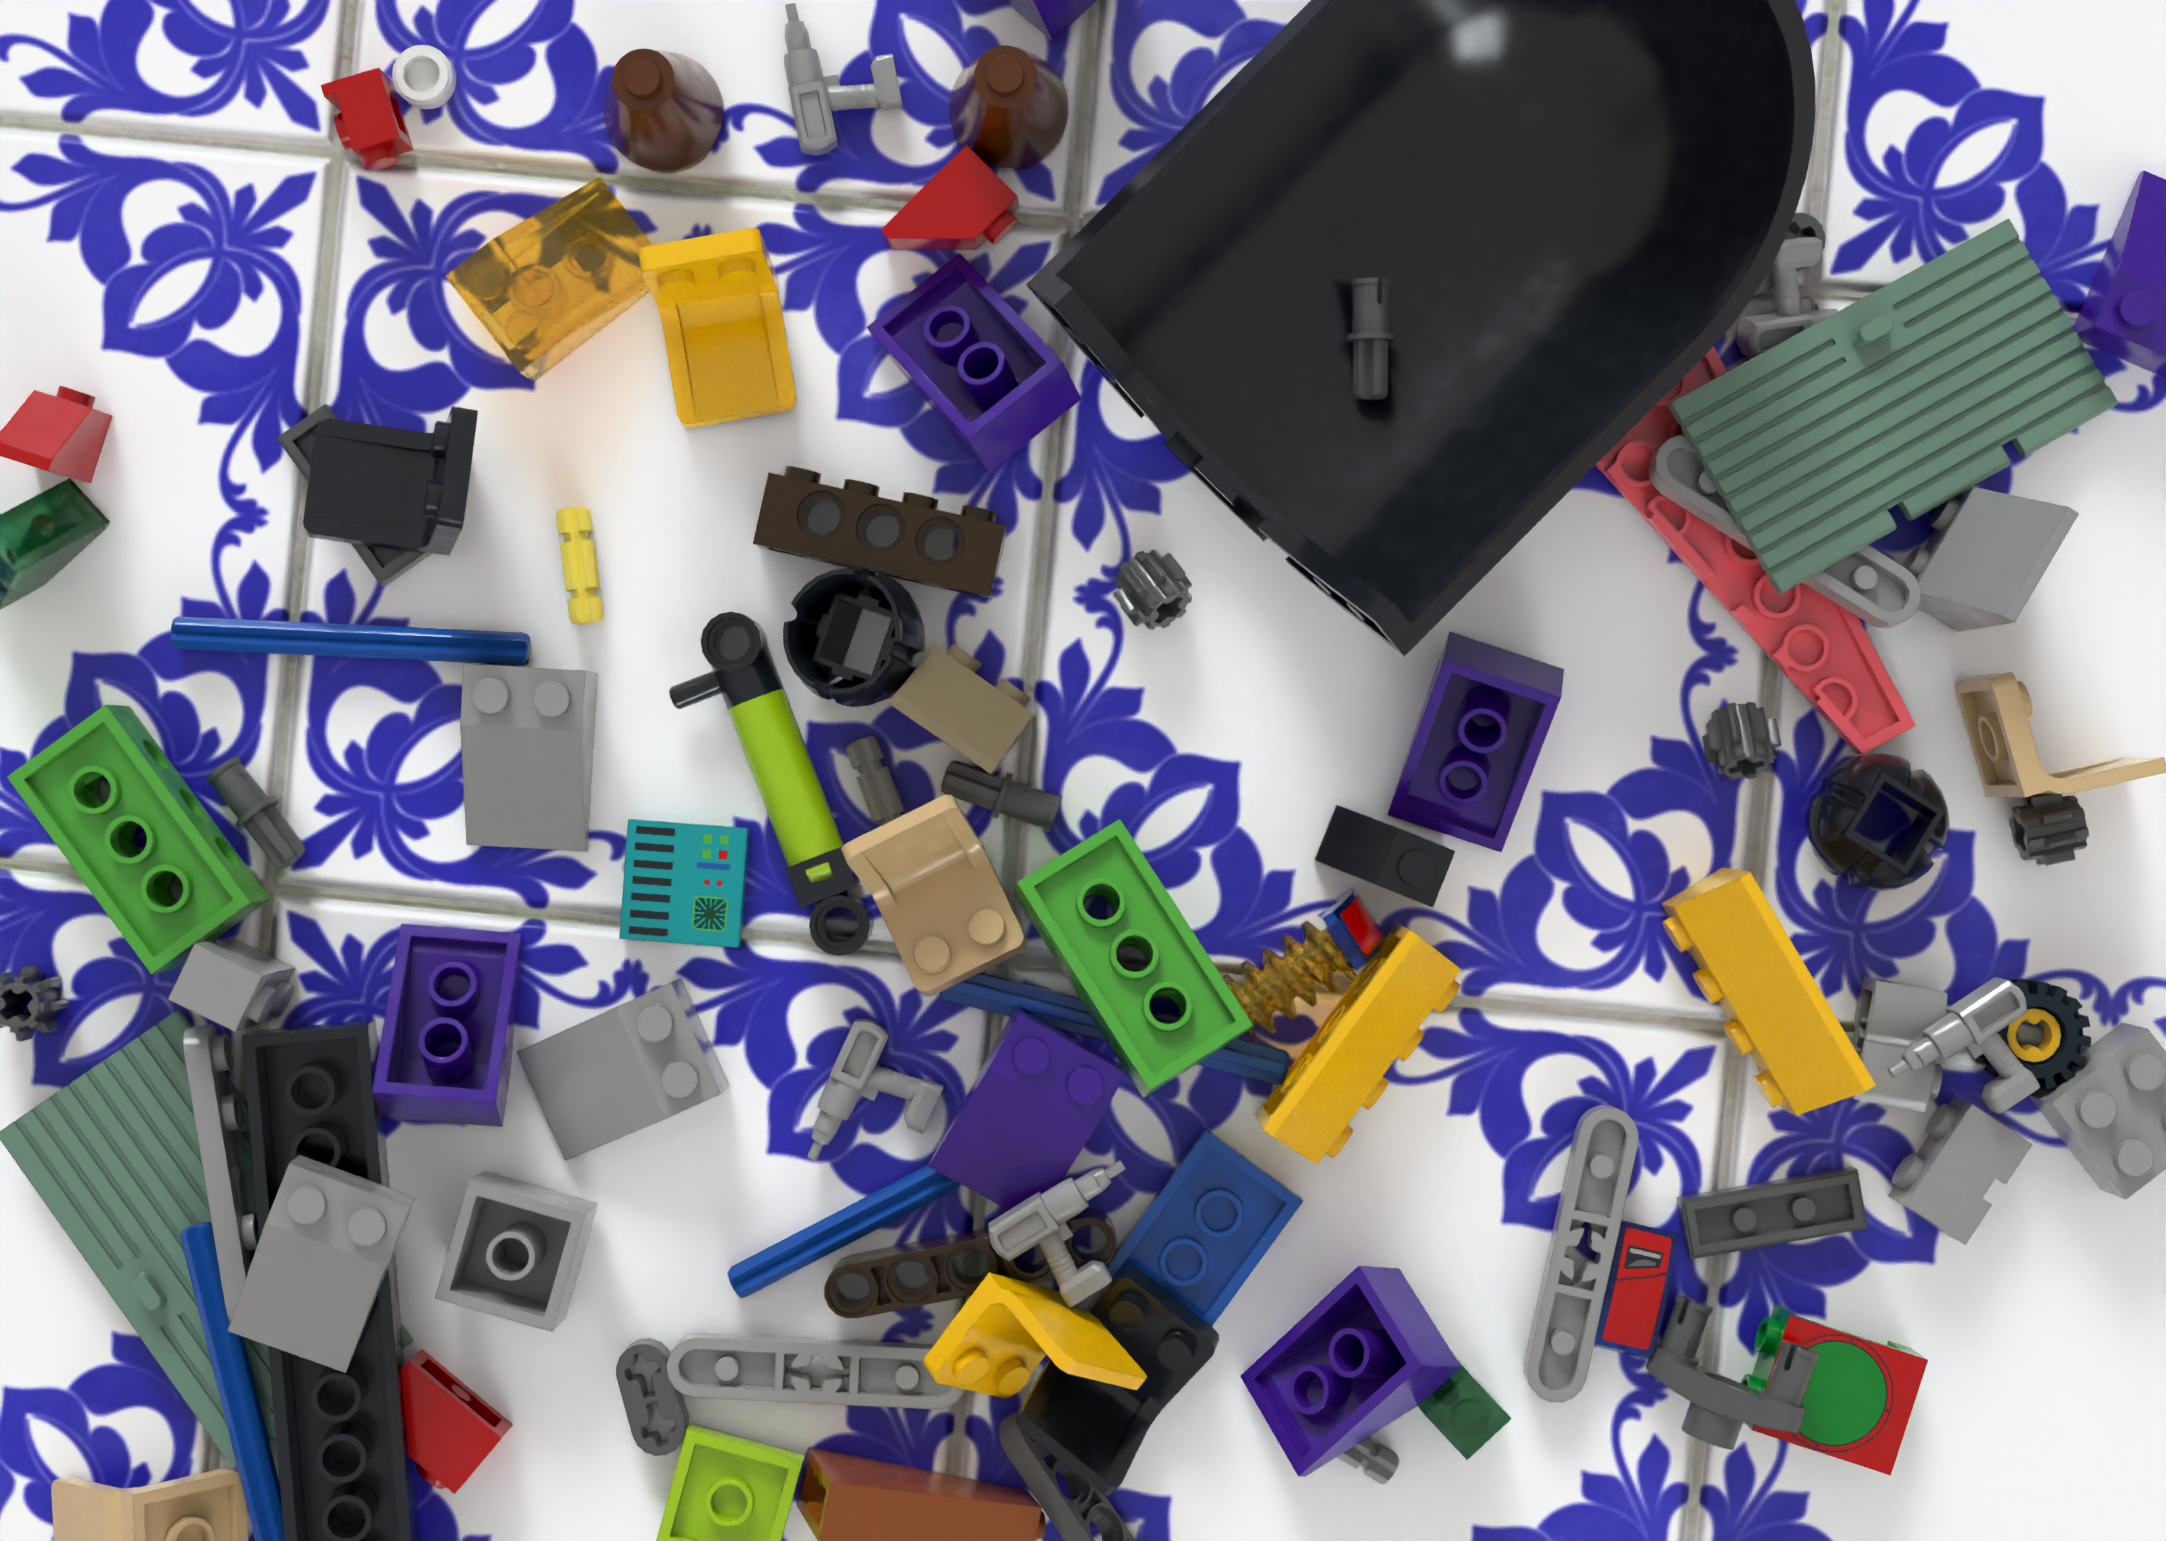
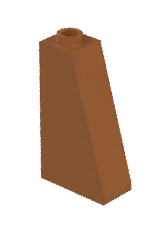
(887, 1501)

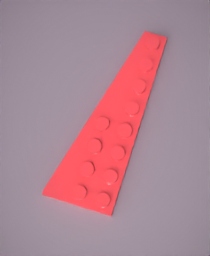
(1801, 630)

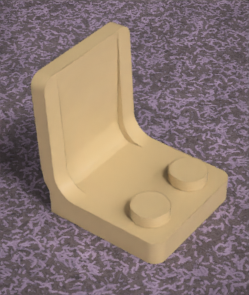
(2005, 750)
(937, 895)
(181, 1509)

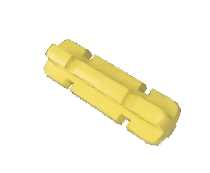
(579, 565)

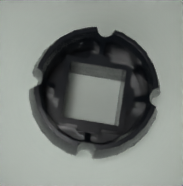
(825, 626)
(1843, 803)

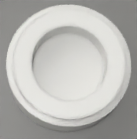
(424, 77)

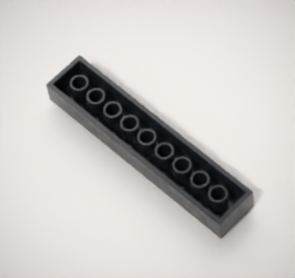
(335, 1431)

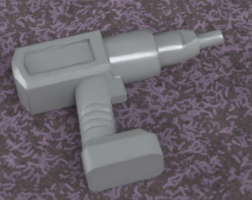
(816, 96)
(1794, 313)
(1975, 1026)
(857, 1075)
(1043, 1222)

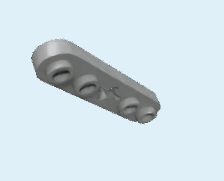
(1861, 583)
(216, 1120)
(1567, 1311)
(756, 1371)

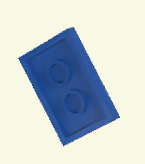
(1207, 1226)

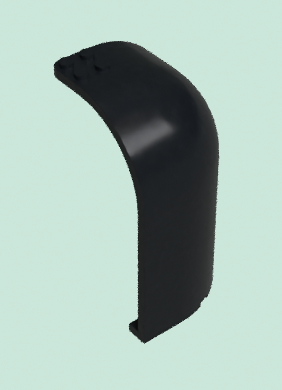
(1562, 239)

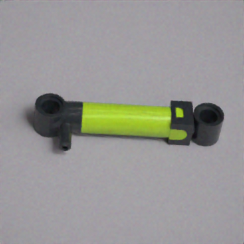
(782, 776)

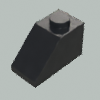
(1384, 855)

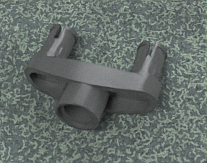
(1717, 1402)

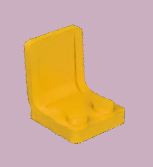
(721, 326)
(1011, 1329)

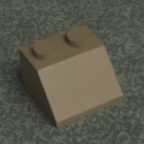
(964, 708)

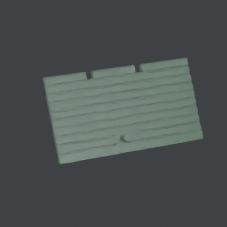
(1892, 405)
(123, 1180)

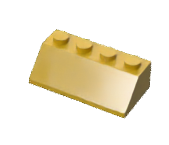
(1765, 993)
(1358, 1044)

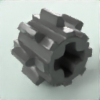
(1152, 589)
(1741, 741)
(2049, 828)
(42, 1007)

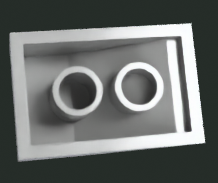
(1986, 556)
(527, 756)
(624, 1069)
(320, 1262)

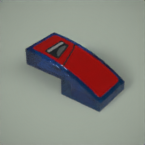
(1353, 928)
(1637, 1290)

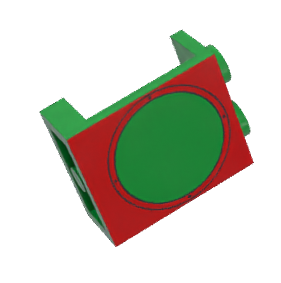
(1855, 1395)

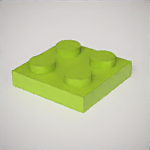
(729, 1489)

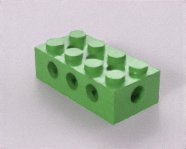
(101, 847)
(1146, 919)

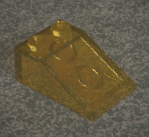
(555, 278)

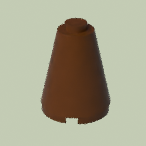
(1009, 108)
(662, 110)

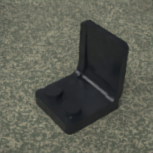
(390, 483)
(1099, 1424)

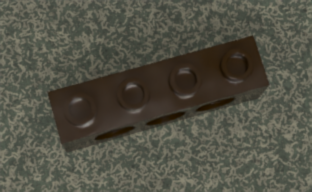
(786, 530)

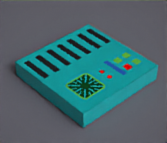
(684, 883)

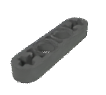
(1071, 1514)

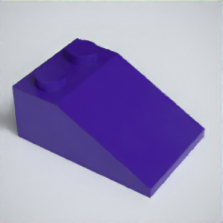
(2128, 295)
(975, 362)
(1477, 741)
(449, 1026)
(1027, 1112)
(1349, 1367)

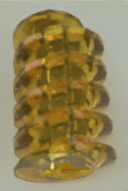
(1289, 977)

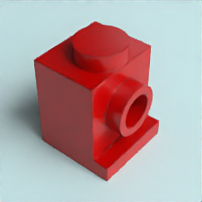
(369, 118)

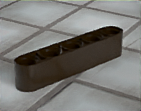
(945, 1279)

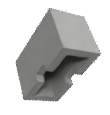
(233, 984)
(1957, 1168)

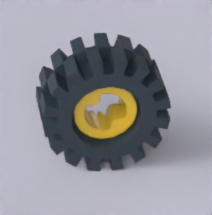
(2061, 1031)

